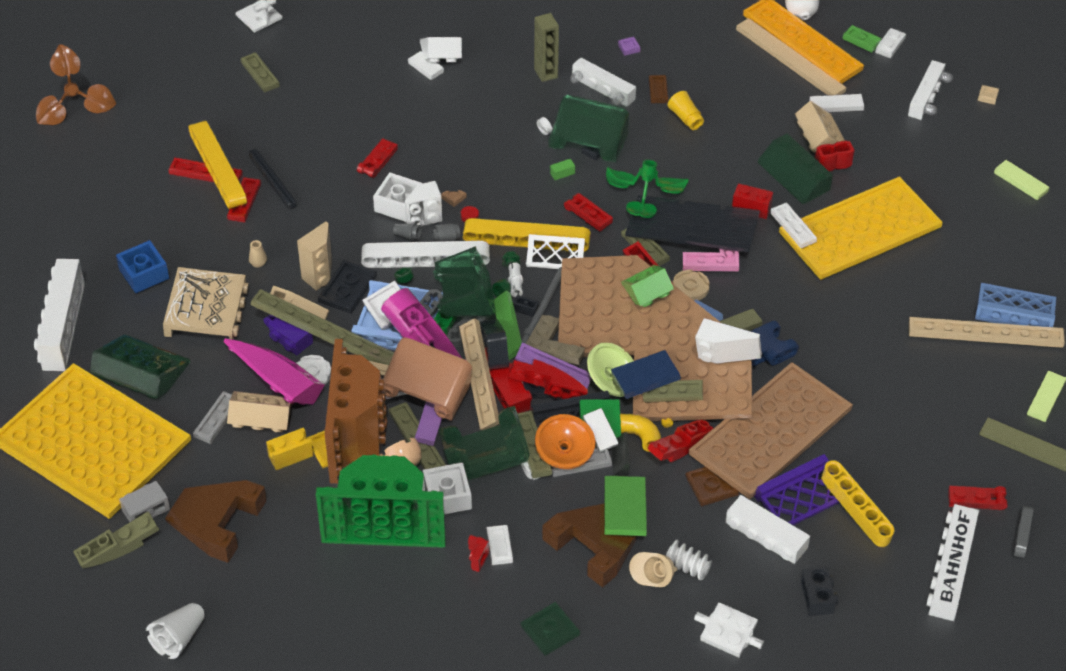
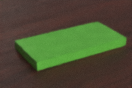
(625, 506)

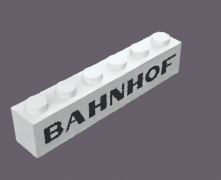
(953, 564)

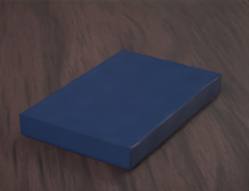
(645, 374)

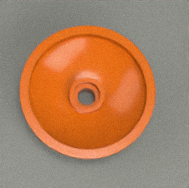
(566, 432)

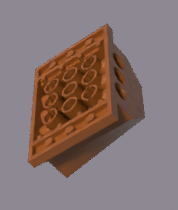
(354, 411)

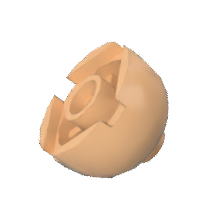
(410, 450)

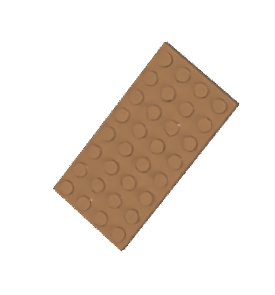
(784, 423)

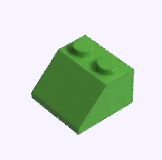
(648, 285)

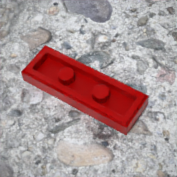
(250, 188)

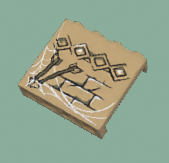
(206, 302)

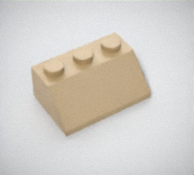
(818, 126)
(316, 256)
(259, 411)

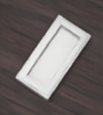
(427, 68)
(602, 431)
(499, 545)

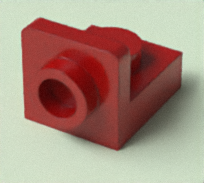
(479, 552)

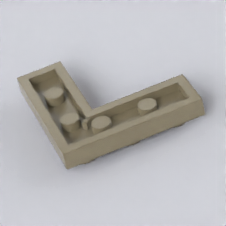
(542, 337)

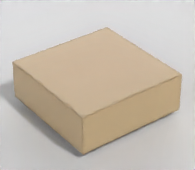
(988, 94)

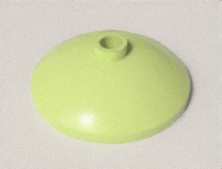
(601, 361)

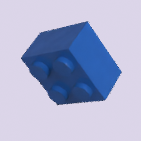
(142, 266)

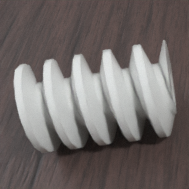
(689, 561)

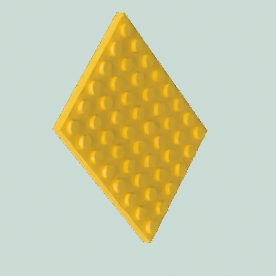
(91, 439)

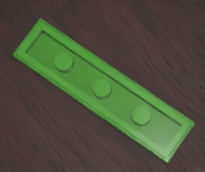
(506, 315)

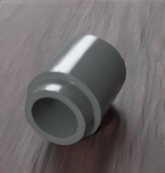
(446, 232)

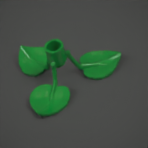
(648, 173)

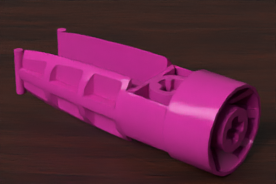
(415, 322)

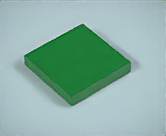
(610, 408)

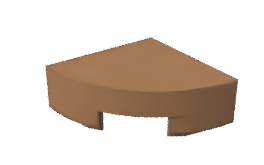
(453, 198)

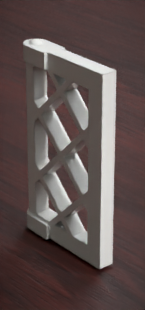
(547, 239)

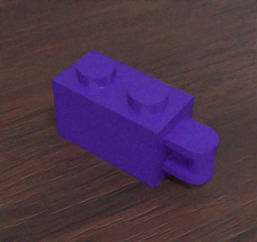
(288, 335)

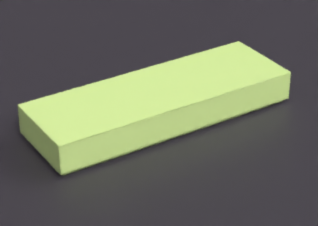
(1021, 180)
(1046, 396)

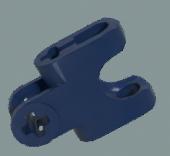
(772, 349)

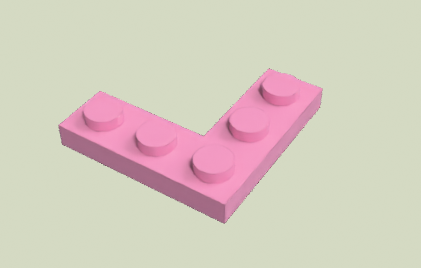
(704, 261)

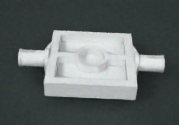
(729, 630)

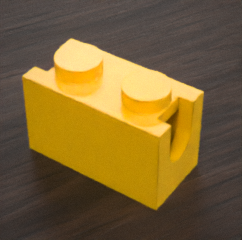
(289, 449)

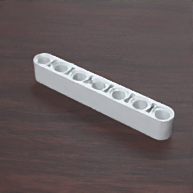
(416, 253)

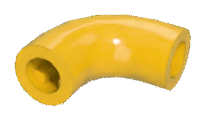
(641, 427)

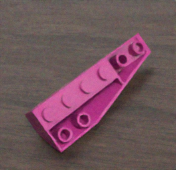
(279, 372)

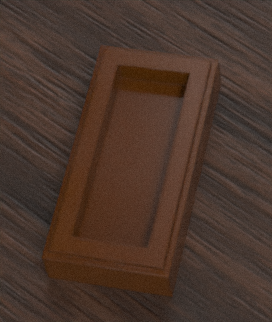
(658, 89)

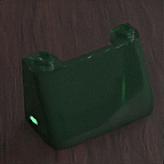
(590, 125)
(465, 285)
(487, 449)

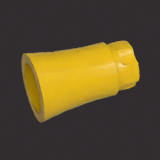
(686, 110)

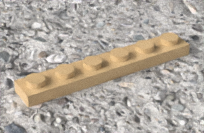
(480, 378)

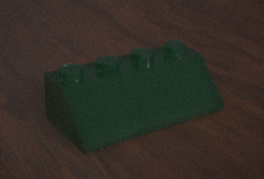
(796, 169)

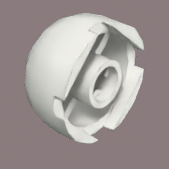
(802, 8)

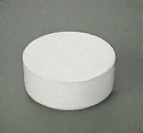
(544, 126)

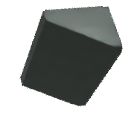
(620, 456)

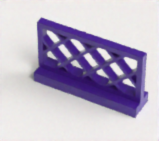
(789, 481)

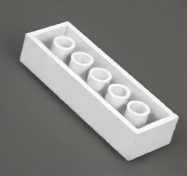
(60, 315)

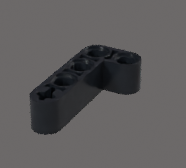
(496, 344)

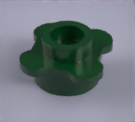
(510, 258)

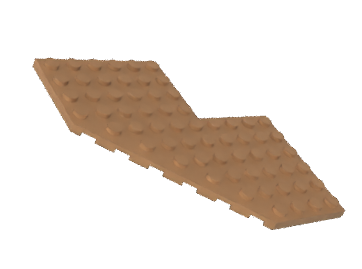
(601, 311)

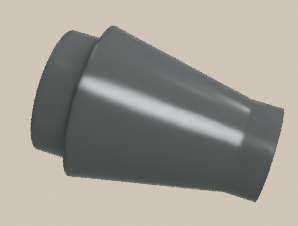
(410, 231)

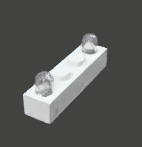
(604, 82)
(926, 91)

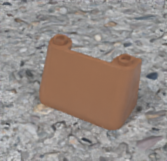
(428, 376)

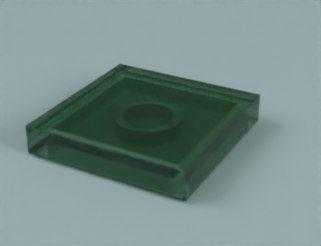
(550, 628)

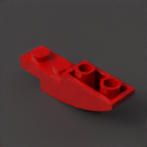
(556, 382)
(678, 444)

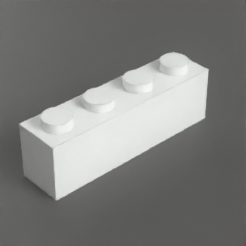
(767, 529)

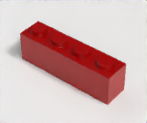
(508, 390)

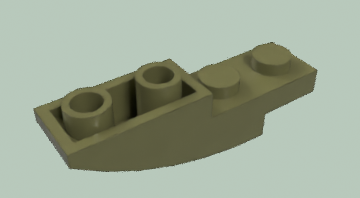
(116, 544)

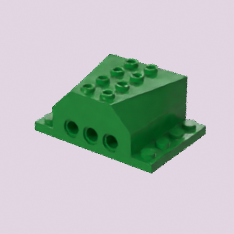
(381, 504)

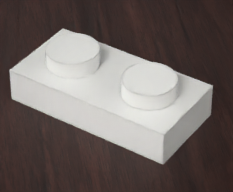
(890, 43)

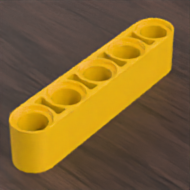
(861, 512)

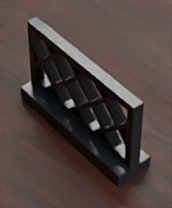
(564, 406)

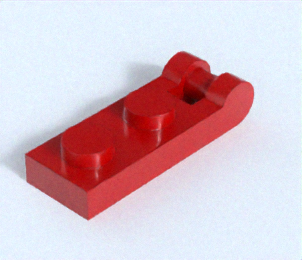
(377, 158)
(589, 212)
(978, 497)

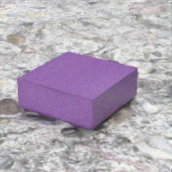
(629, 46)

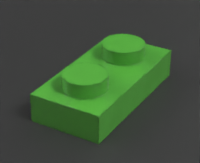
(861, 38)

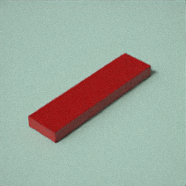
(195, 170)

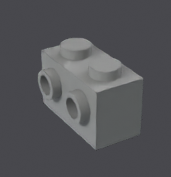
(145, 499)

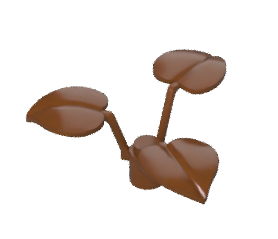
(63, 63)

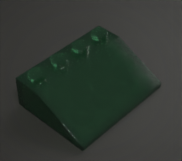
(138, 365)

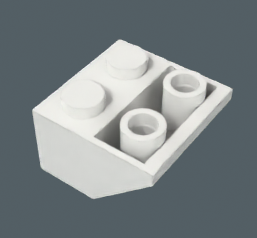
(424, 205)

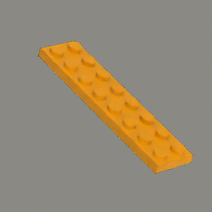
(804, 40)

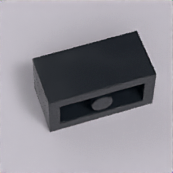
(525, 305)

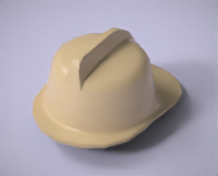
(652, 569)

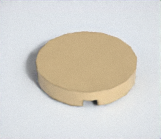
(692, 284)

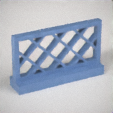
(1001, 313)

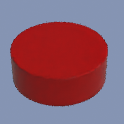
(469, 212)

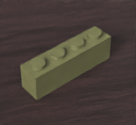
(546, 47)

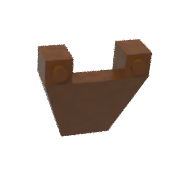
(206, 509)
(588, 527)

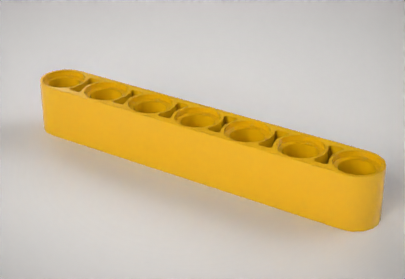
(217, 164)
(517, 233)

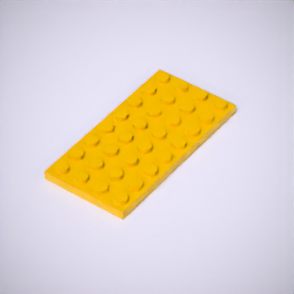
(864, 227)

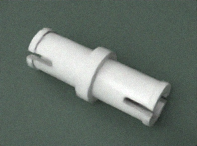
(515, 279)

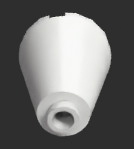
(173, 631)

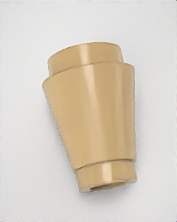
(257, 255)

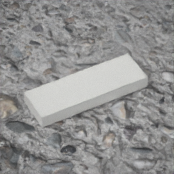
(839, 103)
(793, 225)

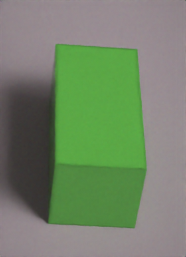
(562, 169)

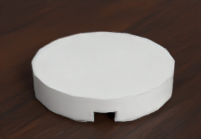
(317, 367)

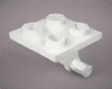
(259, 15)

